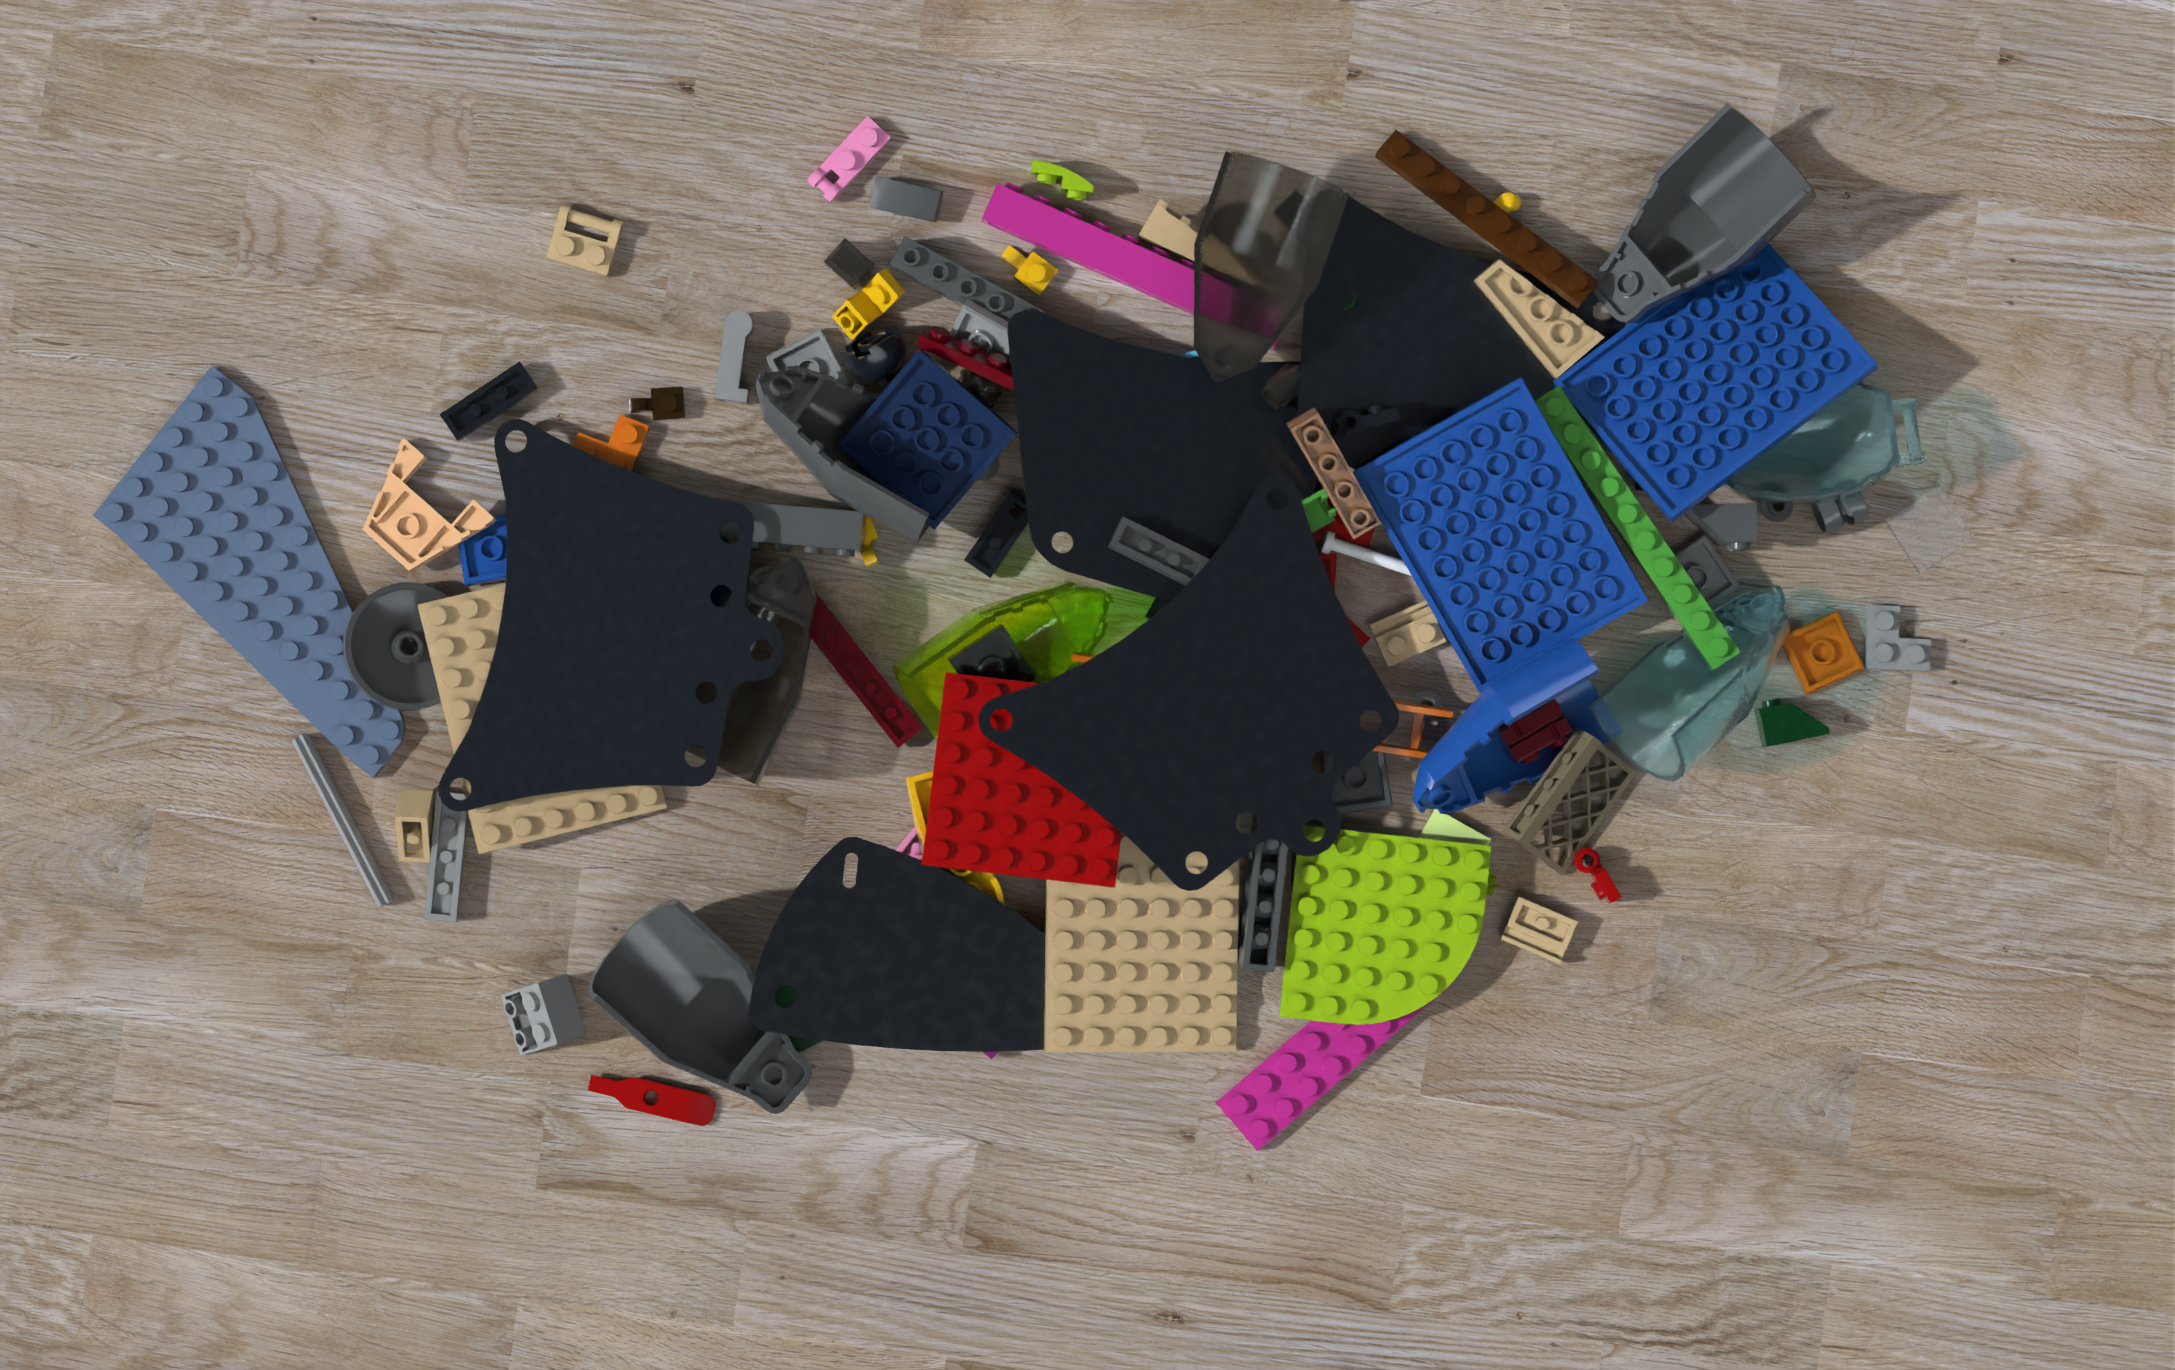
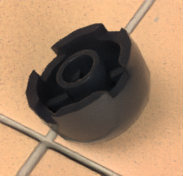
(876, 356)

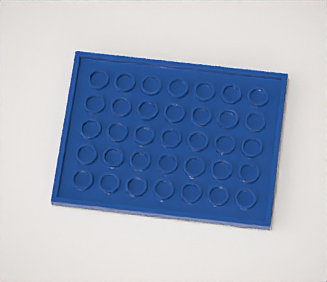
(1715, 380)
(1500, 534)

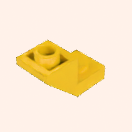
(868, 304)

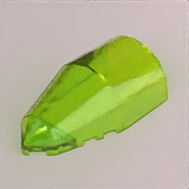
(1042, 624)

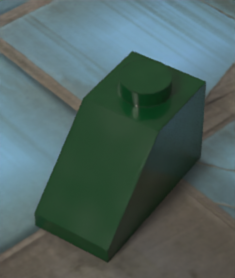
(1785, 723)

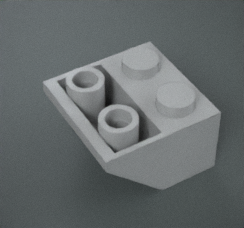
(543, 1014)

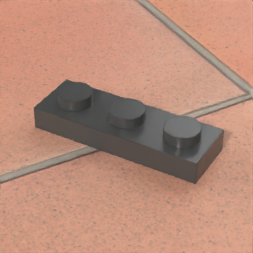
(1156, 551)

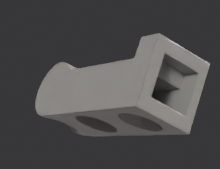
(737, 330)

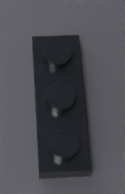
(489, 401)

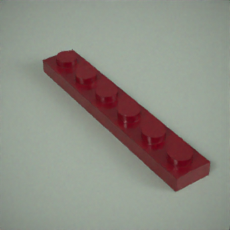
(862, 676)

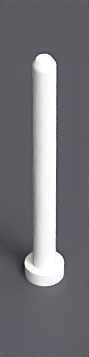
(1368, 555)

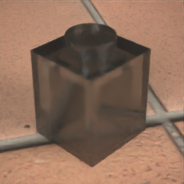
(850, 265)

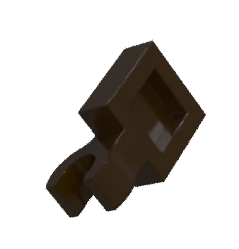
(664, 404)

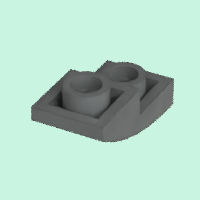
(906, 199)

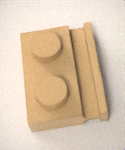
(1407, 633)
(1538, 930)

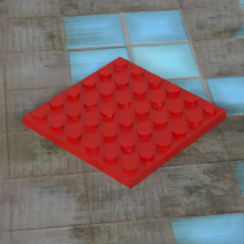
(1000, 811)

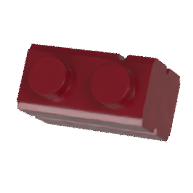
(1534, 732)

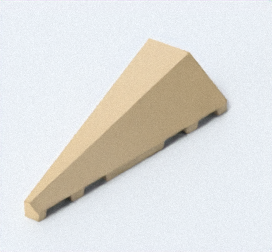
(1170, 232)

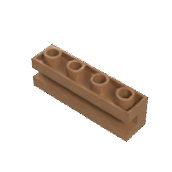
(1333, 473)

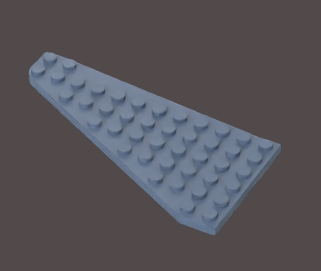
(236, 543)

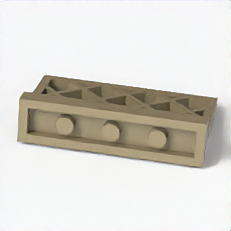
(1554, 789)

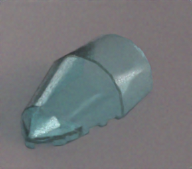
(1675, 708)

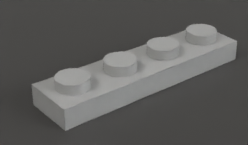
(446, 862)

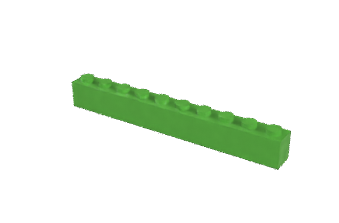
(1637, 531)

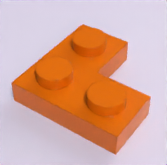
(623, 444)

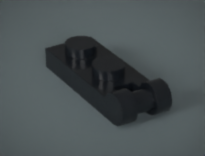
(999, 535)

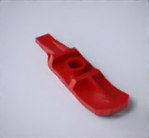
(672, 1101)

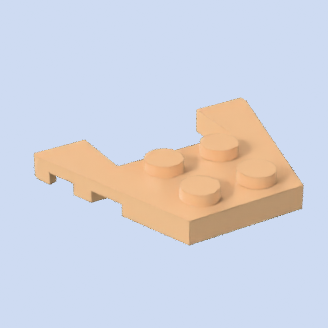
(409, 525)

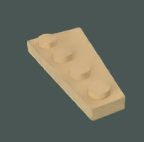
(1542, 323)

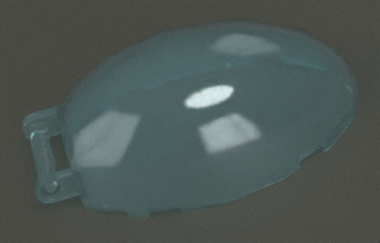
(1836, 451)

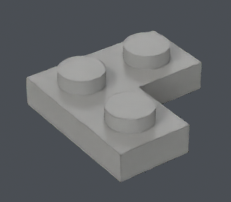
(1884, 647)

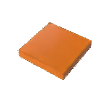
(1821, 652)

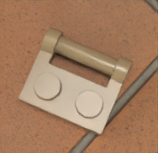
(580, 250)

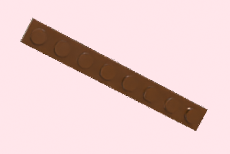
(1487, 219)

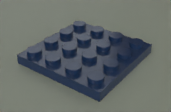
(927, 437)

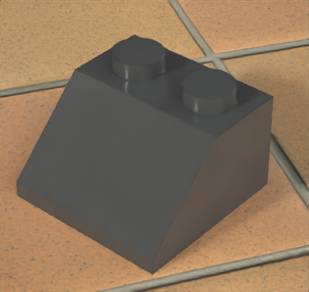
(1727, 524)

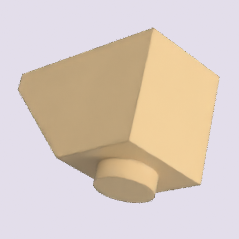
(414, 825)

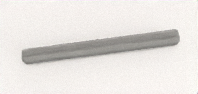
(343, 819)

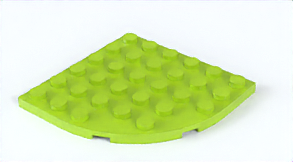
(1380, 925)

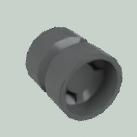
(1834, 514)

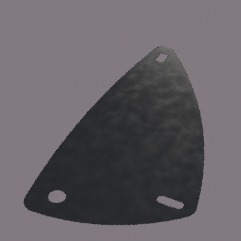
(901, 960)

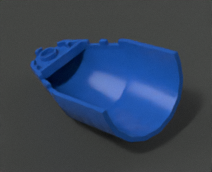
(1470, 755)

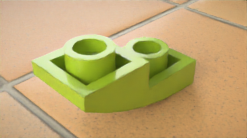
(1072, 184)

